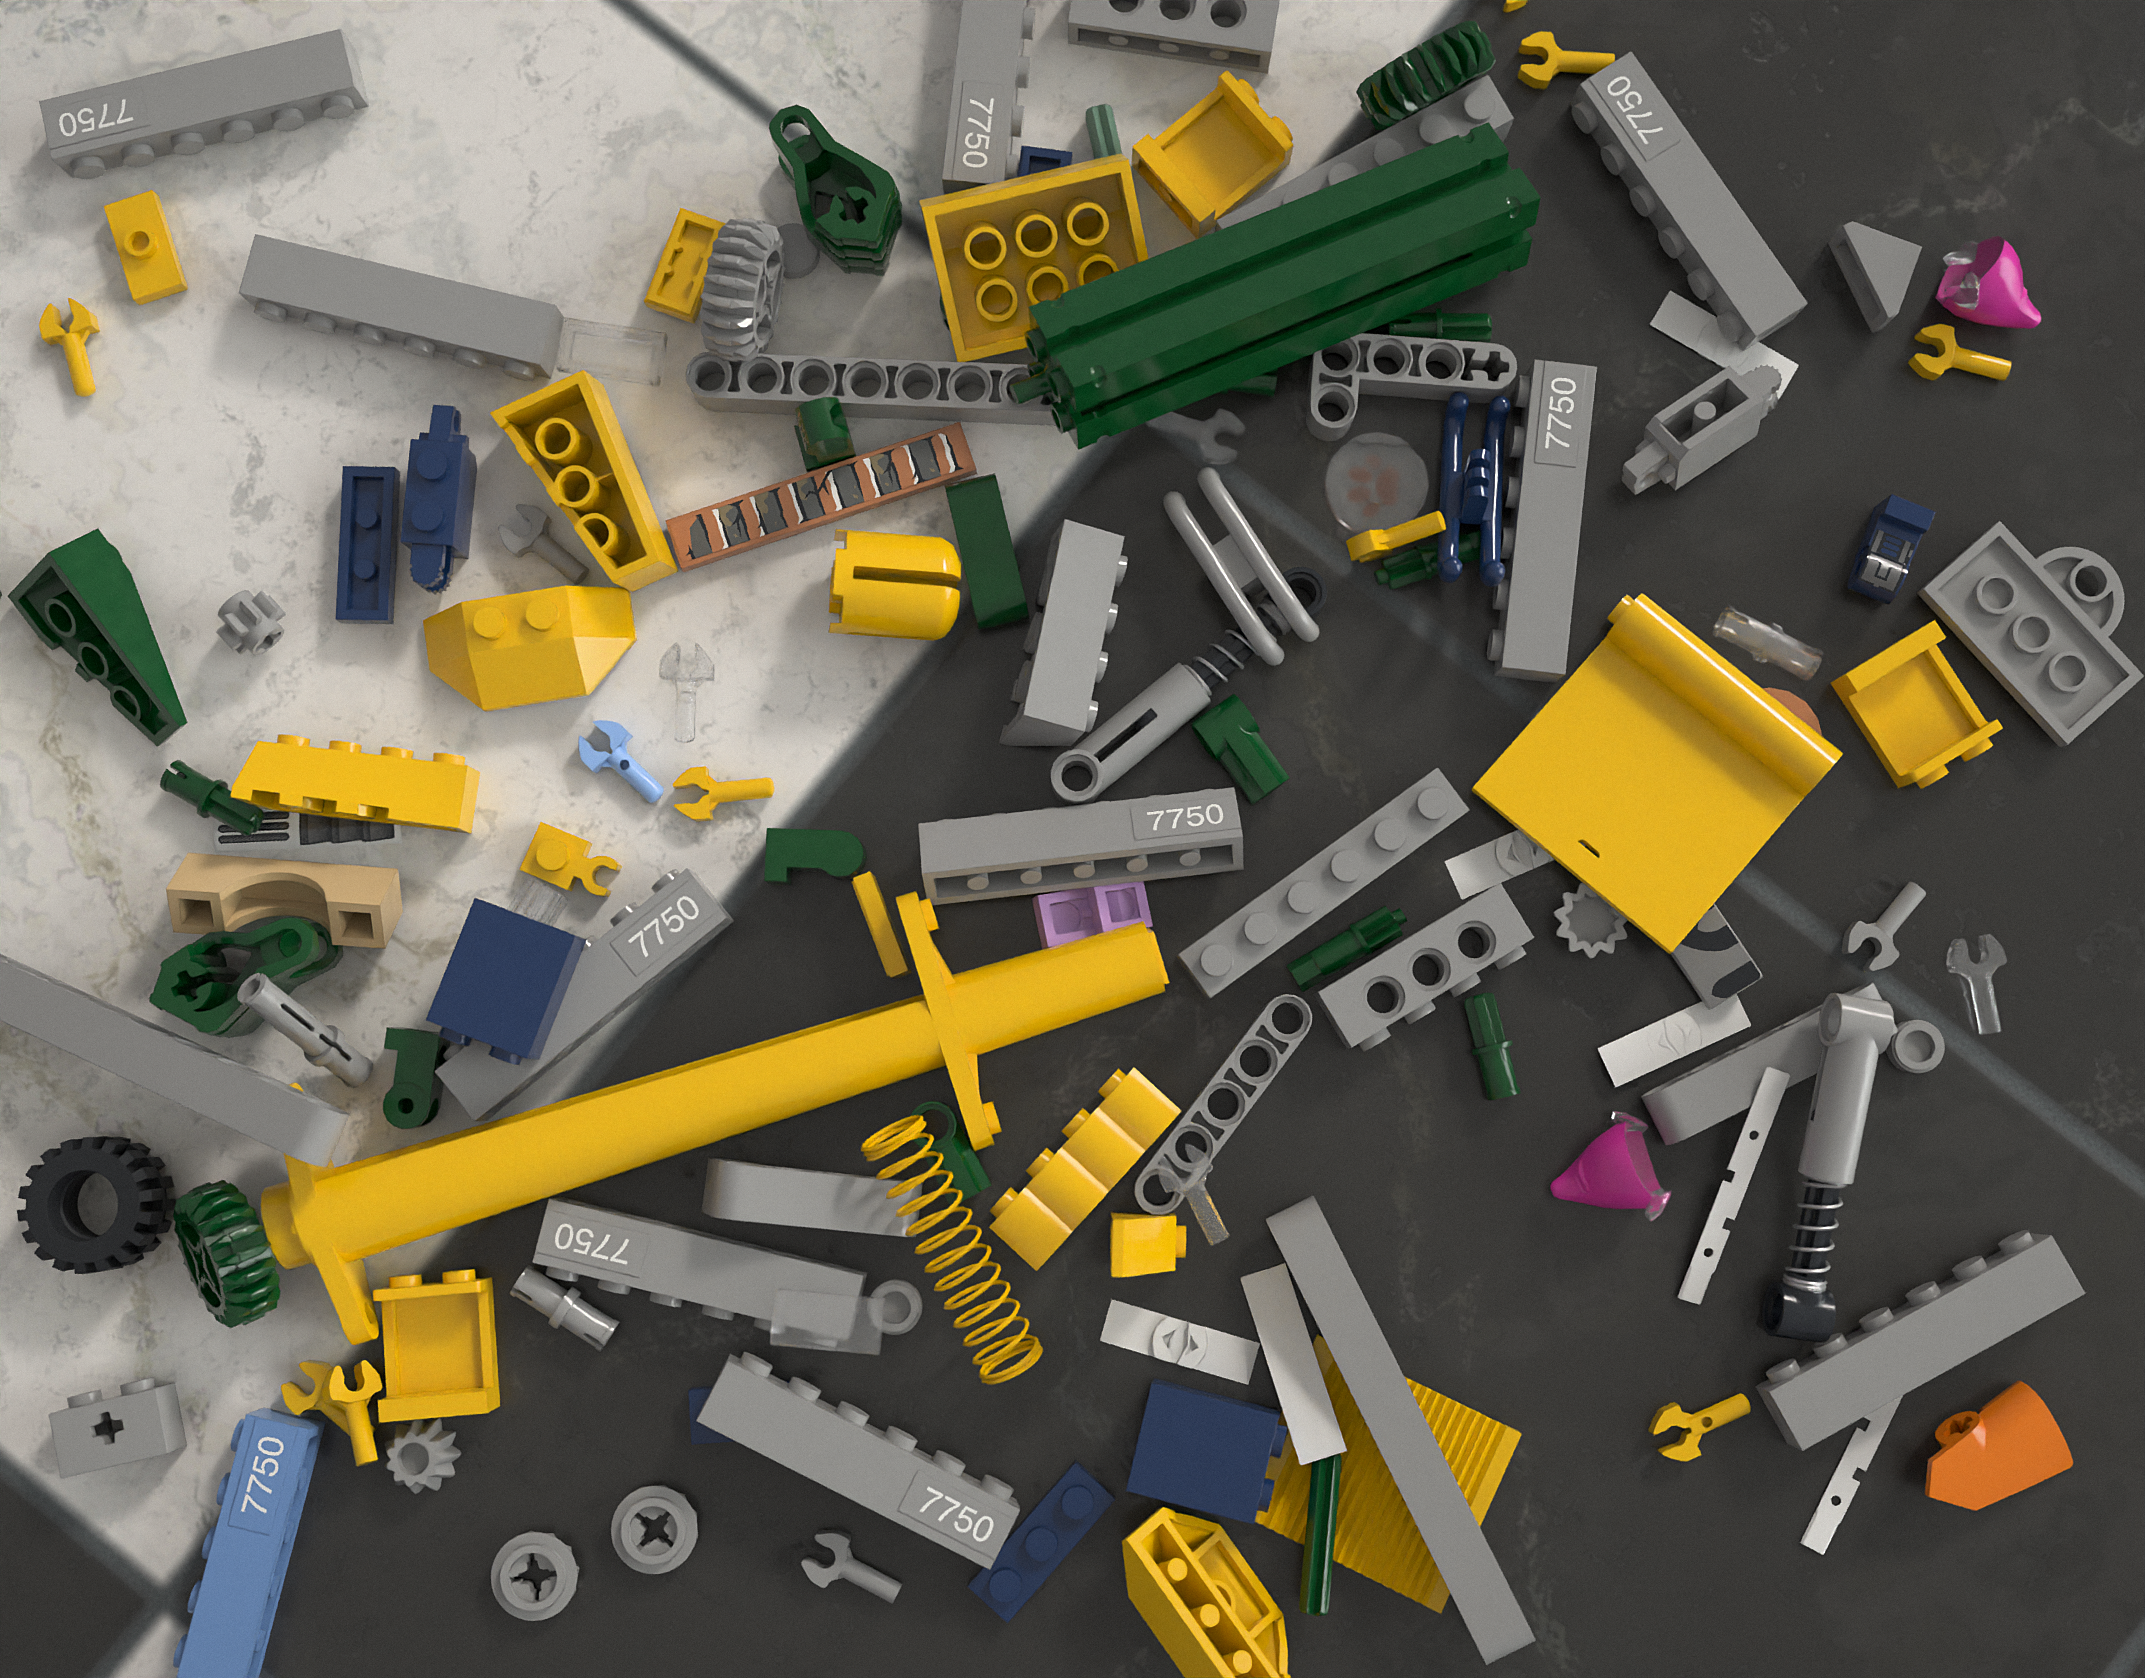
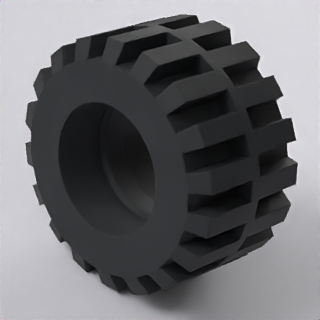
(54, 1204)

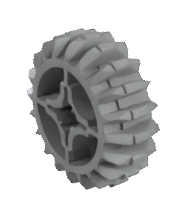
(742, 289)

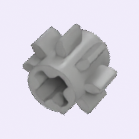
(250, 622)

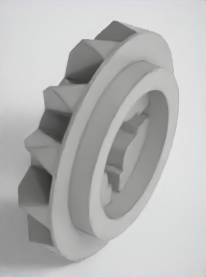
(629, 1529)
(520, 1596)

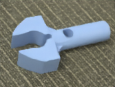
(620, 760)

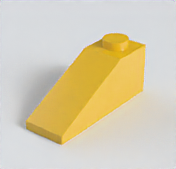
(1145, 1243)

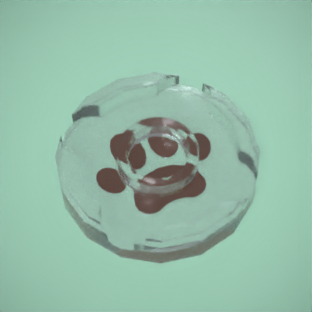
(1375, 483)

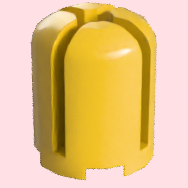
(894, 585)

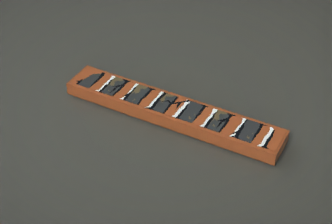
(821, 497)

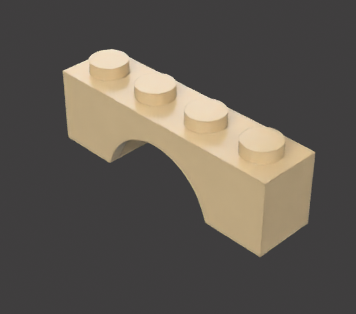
(226, 892)

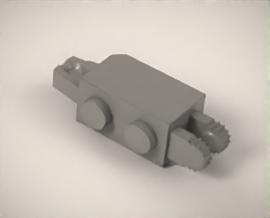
(1702, 428)

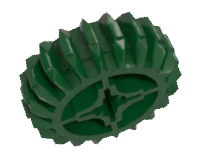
(1426, 74)
(226, 1253)

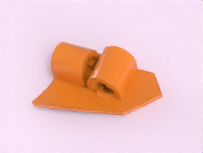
(1996, 1451)

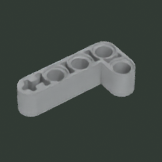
(1411, 380)
(805, 1198)

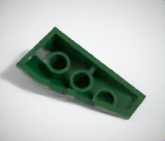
(91, 608)

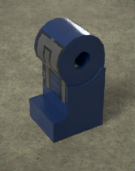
(1888, 548)

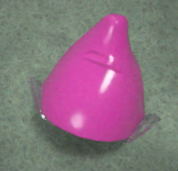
(1987, 286)
(1615, 1172)

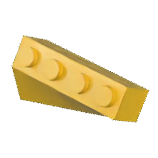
(360, 785)

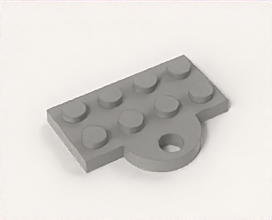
(2038, 628)

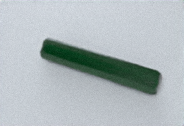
(1320, 1536)

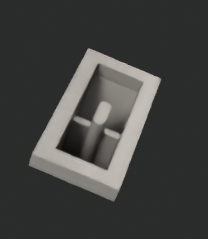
(1875, 270)

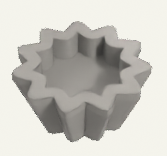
(1589, 922)
(421, 1454)

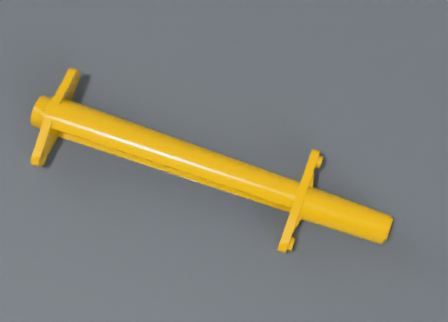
(484, 1170)

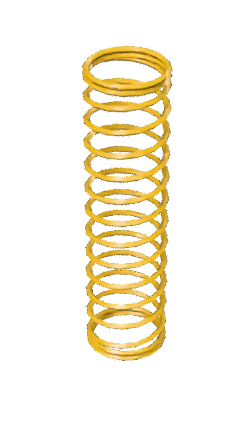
(874, 1151)

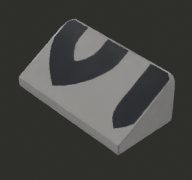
(1715, 960)

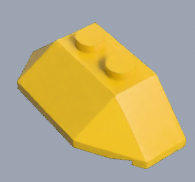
(530, 644)
(1203, 1599)

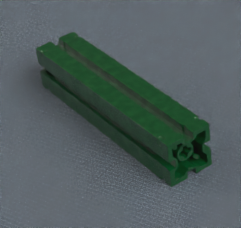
(1278, 286)

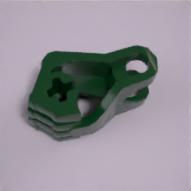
(827, 168)
(279, 950)

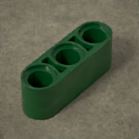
(987, 551)

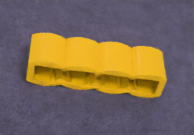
(1084, 1168)

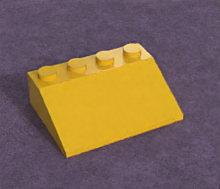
(1027, 244)

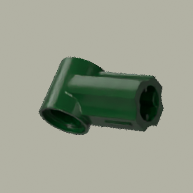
(1232, 737)
(957, 1154)

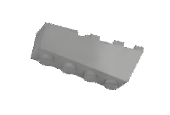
(1067, 638)

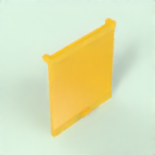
(1373, 1521)

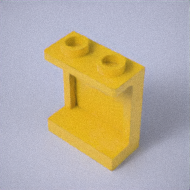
(1214, 155)
(1915, 709)
(438, 1347)

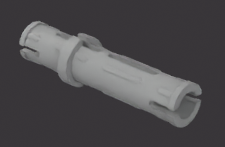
(321, 1043)

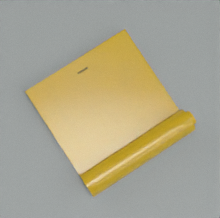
(1659, 769)

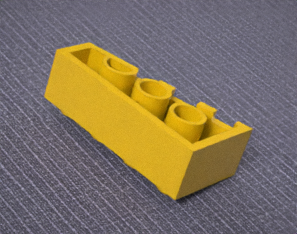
(589, 472)

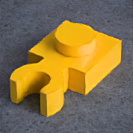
(563, 859)

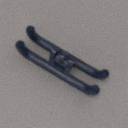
(1474, 493)

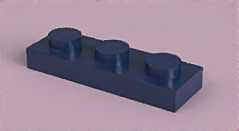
(367, 545)
(1042, 1541)

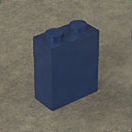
(505, 982)
(1206, 1451)

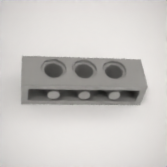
(1188, 39)
(1488, 914)

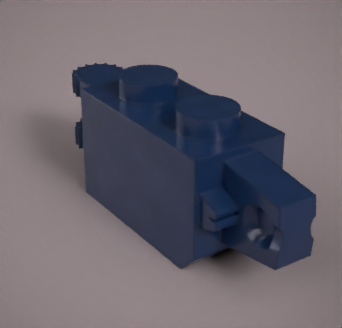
(439, 500)

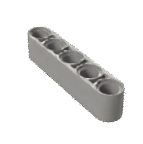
(1233, 1078)
(1732, 1079)

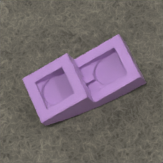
(1089, 911)

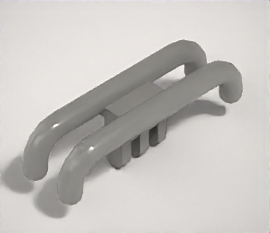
(1238, 565)

